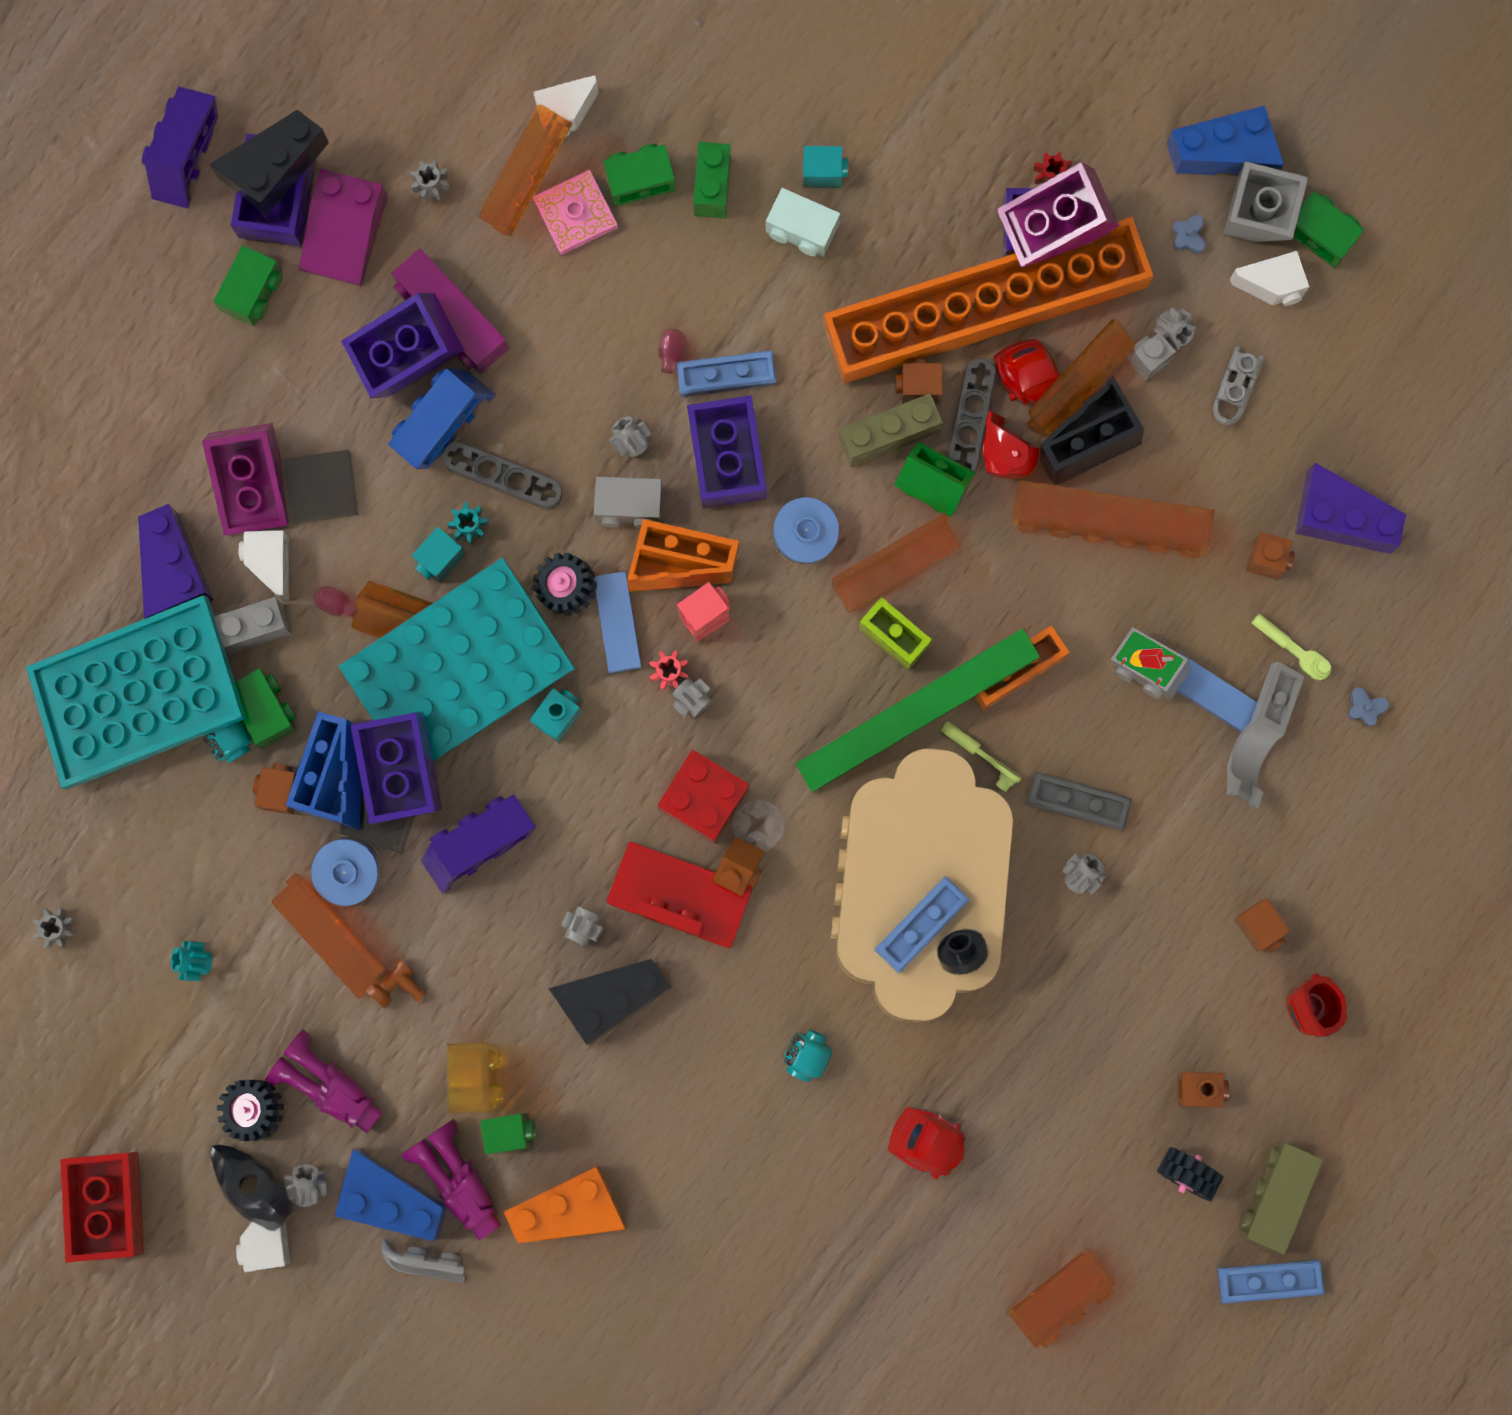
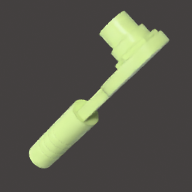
(1309, 661)
(1007, 776)

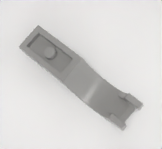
(1262, 732)

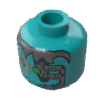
(229, 742)
(807, 1055)

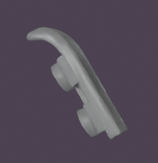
(1235, 392)
(417, 1263)

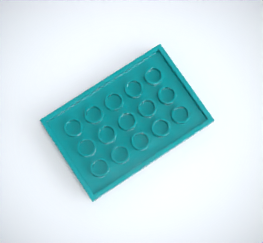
(461, 660)
(135, 692)

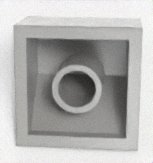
(1265, 204)

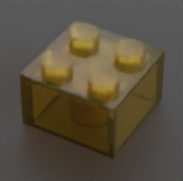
(473, 1077)

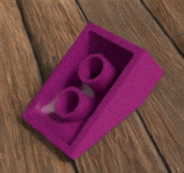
(1058, 215)
(342, 226)
(246, 478)

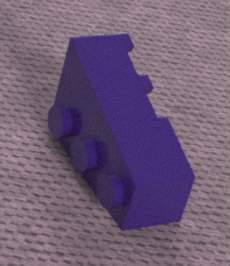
(178, 144)
(1347, 514)
(167, 562)
(476, 841)

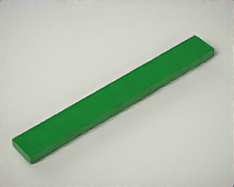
(918, 710)

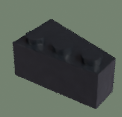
(272, 160)
(1092, 435)
(609, 998)

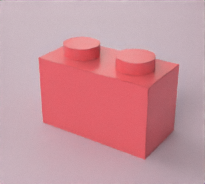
(704, 611)

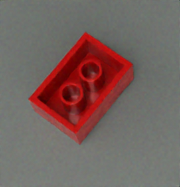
(101, 1207)

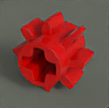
(1055, 163)

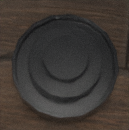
(962, 951)

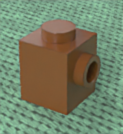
(919, 379)
(1270, 556)
(274, 788)
(739, 866)
(1262, 926)
(1202, 1089)

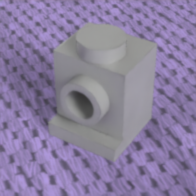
(1150, 356)

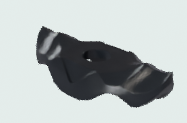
(268, 1203)

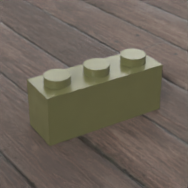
(890, 430)
(1280, 1197)

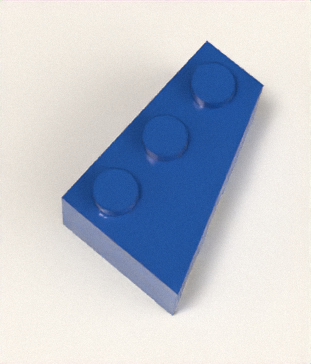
(438, 416)

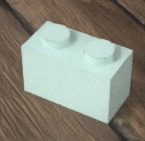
(802, 223)

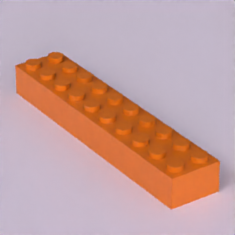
(983, 303)

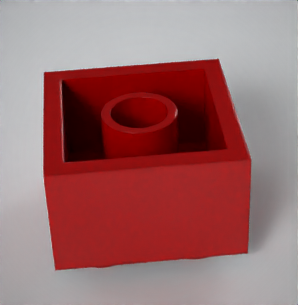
(703, 796)

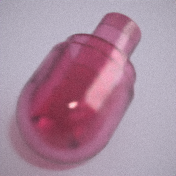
(671, 349)
(333, 601)

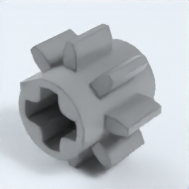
(425, 173)
(1175, 327)
(630, 436)
(692, 697)
(1084, 873)
(59, 920)
(582, 926)
(305, 1185)

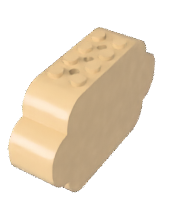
(898, 848)

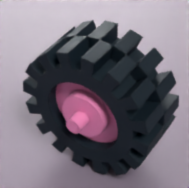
(564, 583)
(250, 1110)
(1190, 1174)

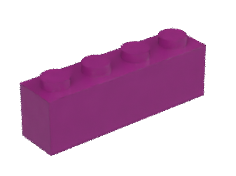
(477, 336)

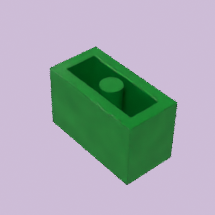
(639, 174)
(712, 180)
(1326, 229)
(248, 286)
(934, 479)
(264, 712)
(507, 1133)

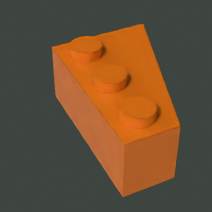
(680, 558)
(570, 1209)

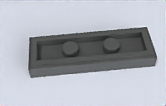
(1079, 801)

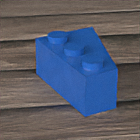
(1225, 144)
(329, 774)
(388, 1201)

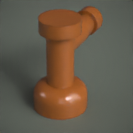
(399, 976)

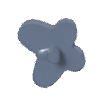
(1188, 235)
(1366, 708)

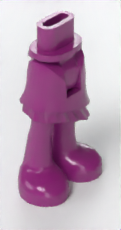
(336, 1095)
(464, 1193)

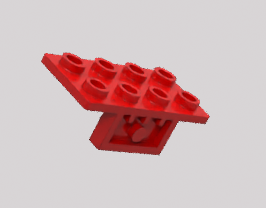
(677, 895)

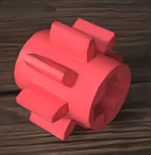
(664, 662)

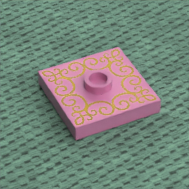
(575, 212)

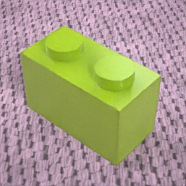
(895, 633)

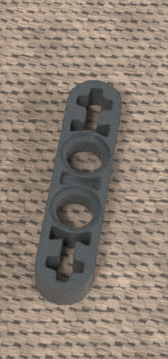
(972, 420)
(501, 479)

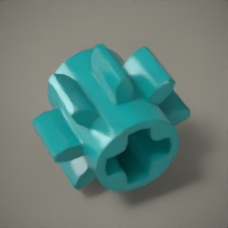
(467, 532)
(191, 961)

